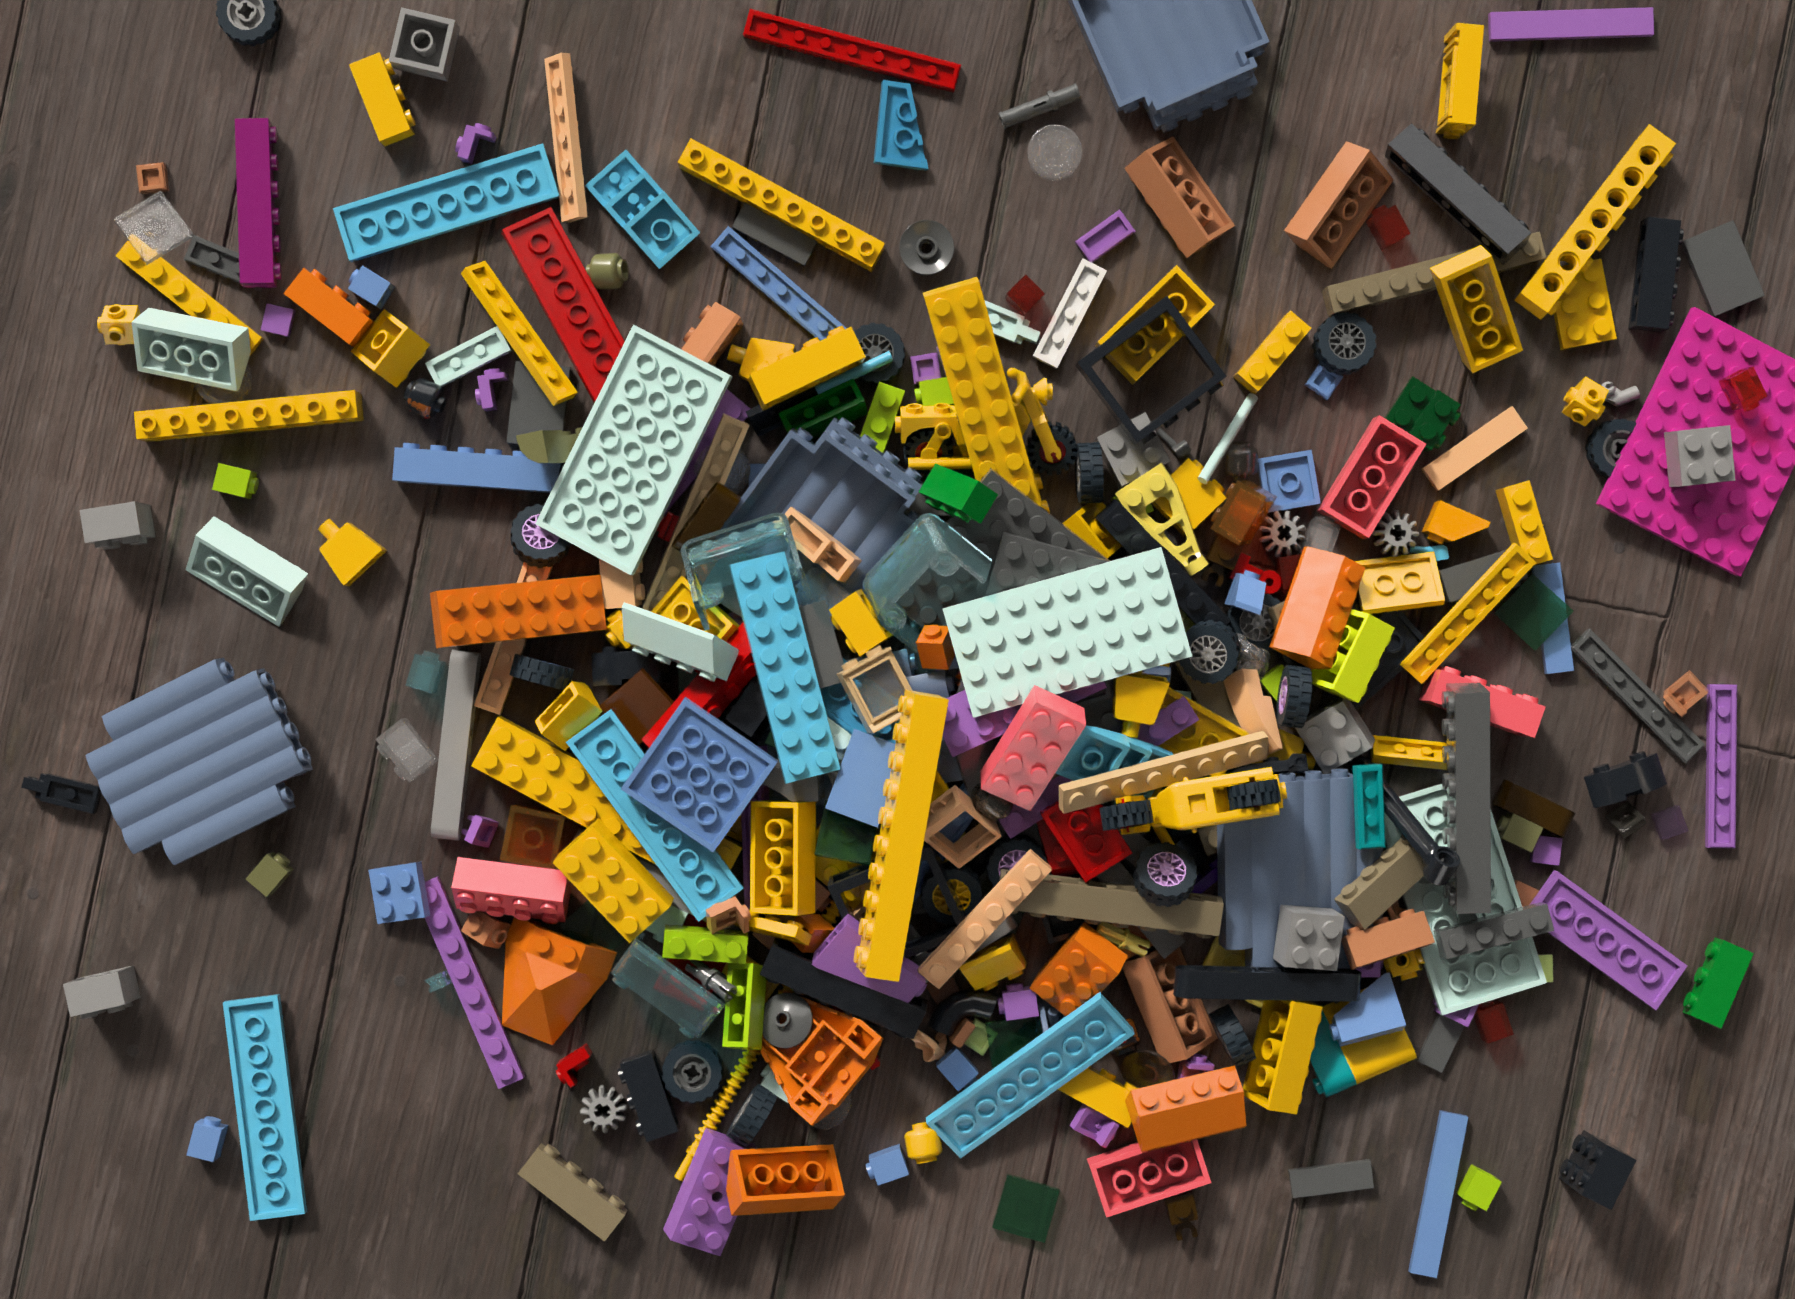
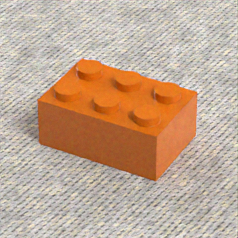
(1078, 970)

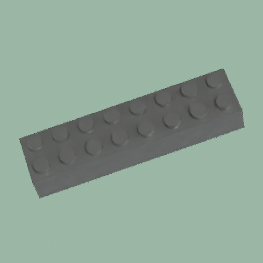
(1467, 795)

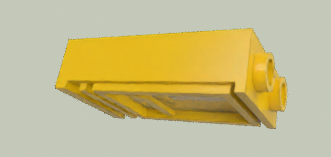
(1460, 80)

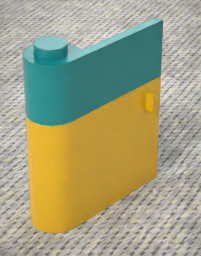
(1354, 1063)

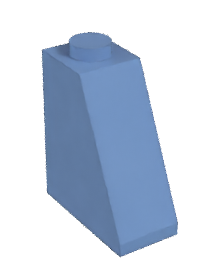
(1371, 1016)

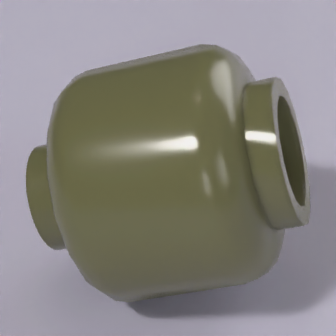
(608, 271)

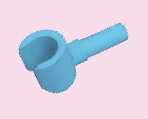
(1440, 551)

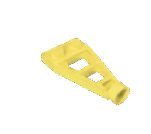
(1148, 488)

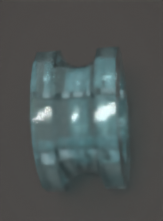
(438, 981)

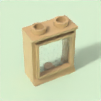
(875, 687)

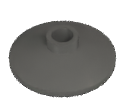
(928, 233)
(798, 1021)

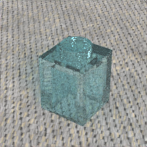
(425, 672)

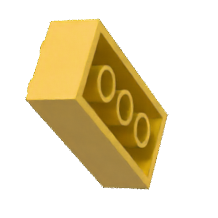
(1476, 308)
(1154, 340)
(806, 368)
(782, 857)
(613, 880)
(1282, 1054)

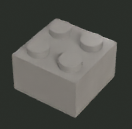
(424, 44)
(1699, 456)
(1128, 460)
(117, 524)
(1335, 734)
(1308, 937)
(102, 991)

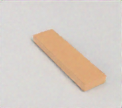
(1474, 448)

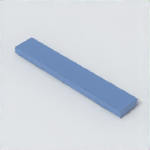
(775, 284)
(1438, 1194)

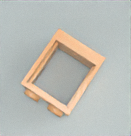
(945, 810)

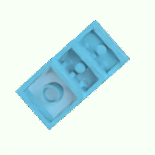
(642, 209)
(1105, 751)

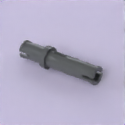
(1039, 106)

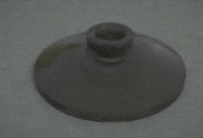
(1146, 1068)

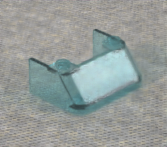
(923, 546)
(709, 557)
(667, 988)

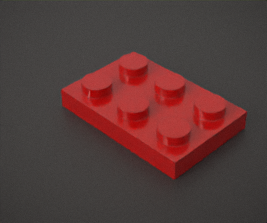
(1084, 839)

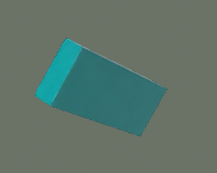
(1369, 806)

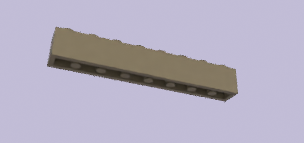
(1411, 280)
(1121, 906)

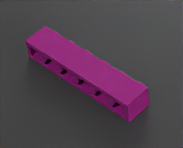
(257, 203)

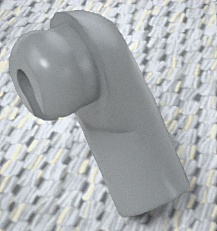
(1617, 397)

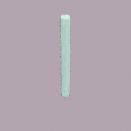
(1227, 438)

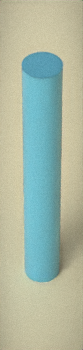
(855, 372)

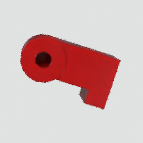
(1272, 579)

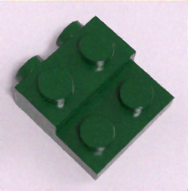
(1424, 413)

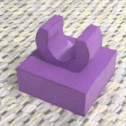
(480, 831)

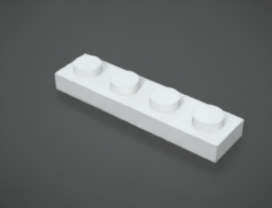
(1069, 313)

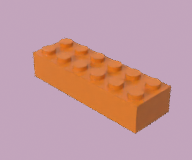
(517, 611)

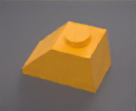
(1450, 523)

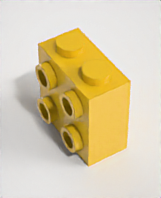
(1197, 497)

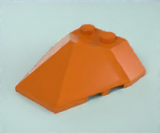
(549, 979)
(826, 1064)

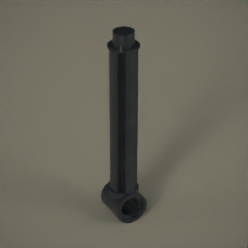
(1438, 860)

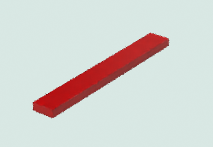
(851, 50)

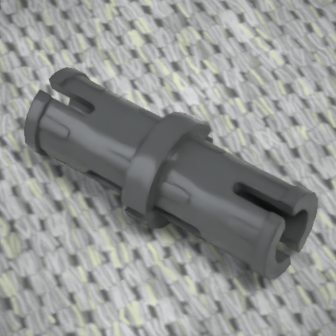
(711, 979)

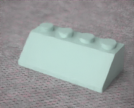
(191, 348)
(245, 571)
(677, 643)

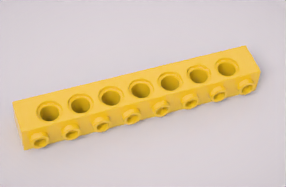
(1649, 144)
(781, 204)
(248, 416)

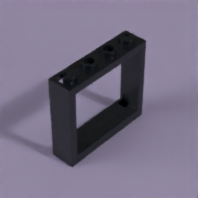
(1188, 402)
(859, 875)

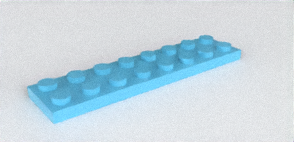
(446, 202)
(784, 667)
(691, 869)
(1030, 1075)
(264, 1107)

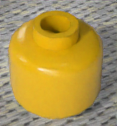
(922, 1143)

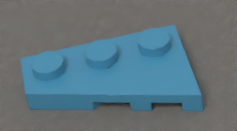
(898, 132)

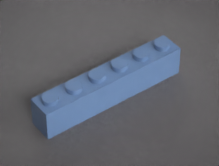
(473, 469)

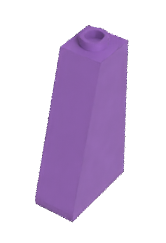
(837, 955)

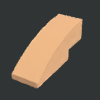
(822, 547)
(1251, 708)

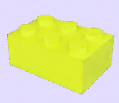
(1356, 657)

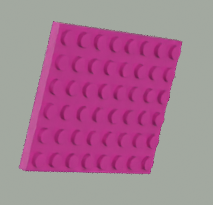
(1719, 518)

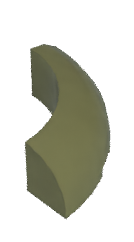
(547, 445)

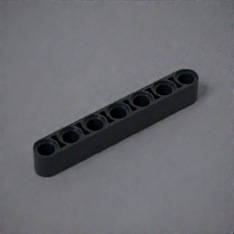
(1266, 983)

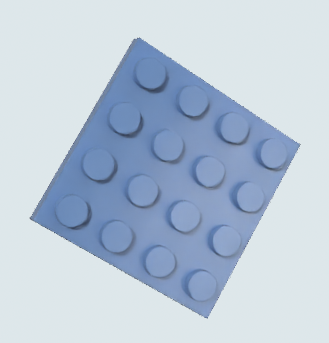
(699, 774)

